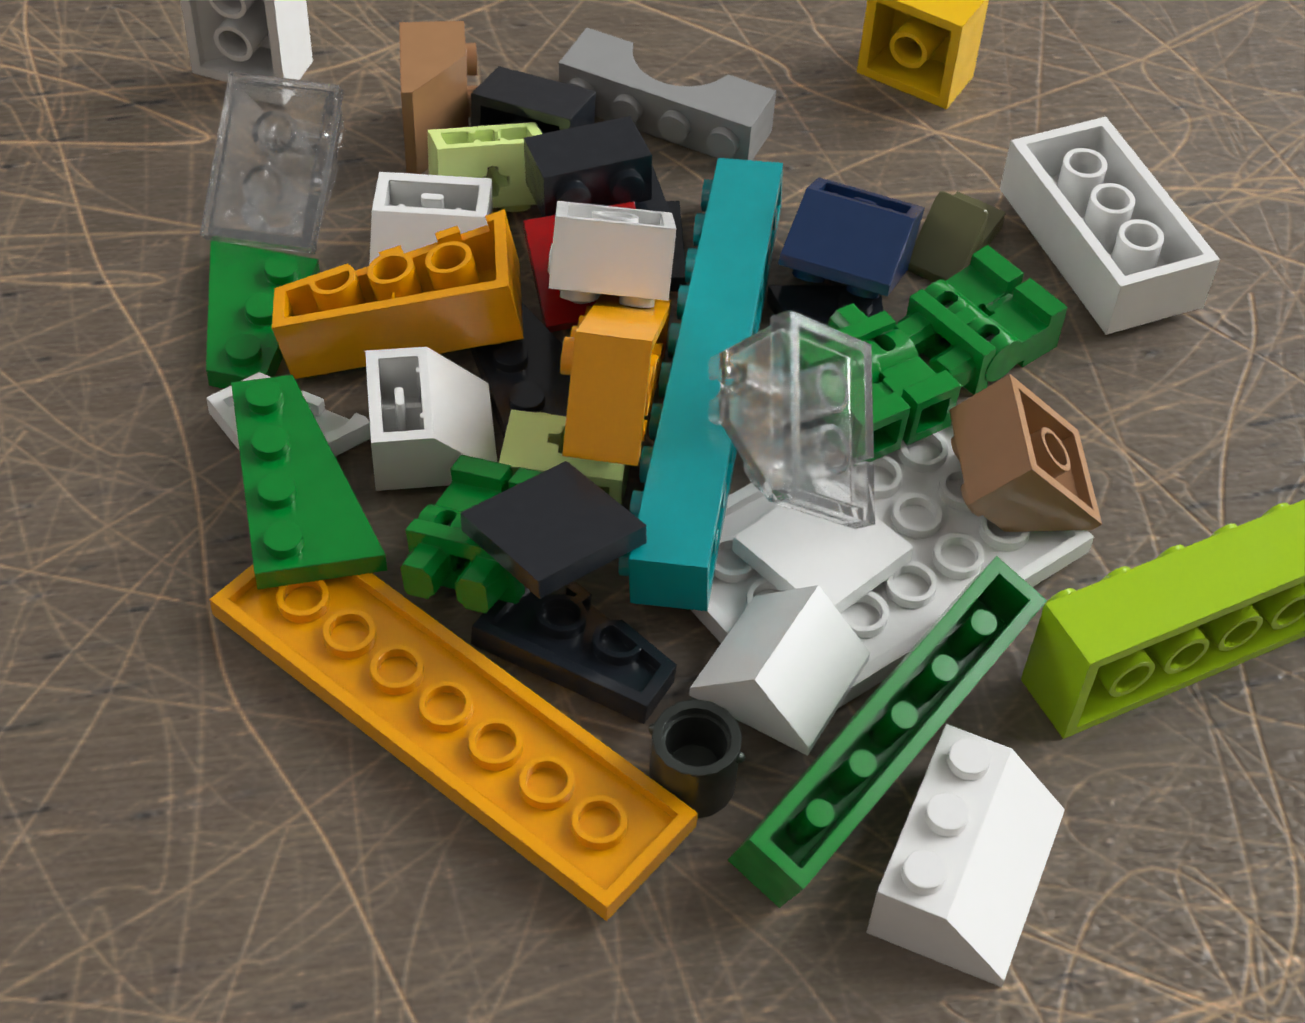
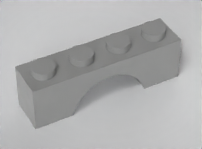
(716, 118)

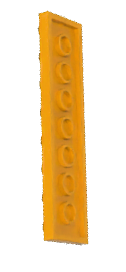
(467, 730)

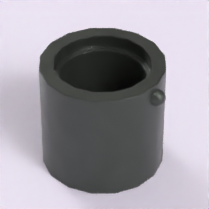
(696, 754)

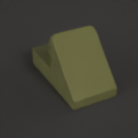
(952, 233)

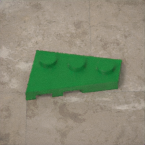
(242, 309)

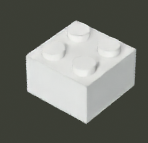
(612, 253)

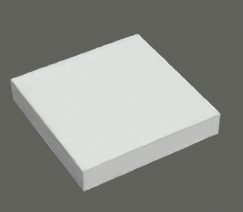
(808, 551)

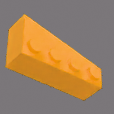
(433, 297)
(613, 378)

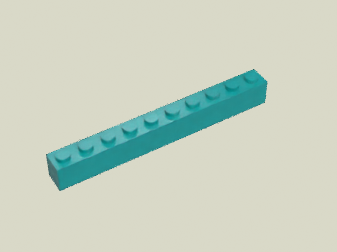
(692, 458)

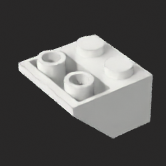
(416, 206)
(424, 417)

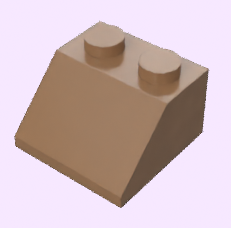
(433, 83)
(1022, 462)

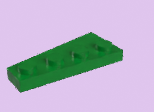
(296, 495)

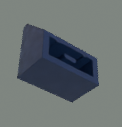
(851, 238)

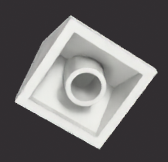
(785, 666)

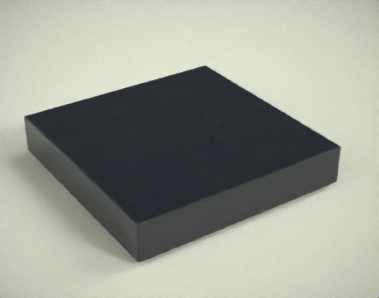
(553, 529)

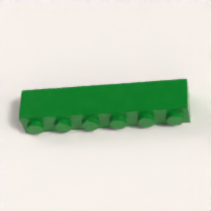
(886, 733)

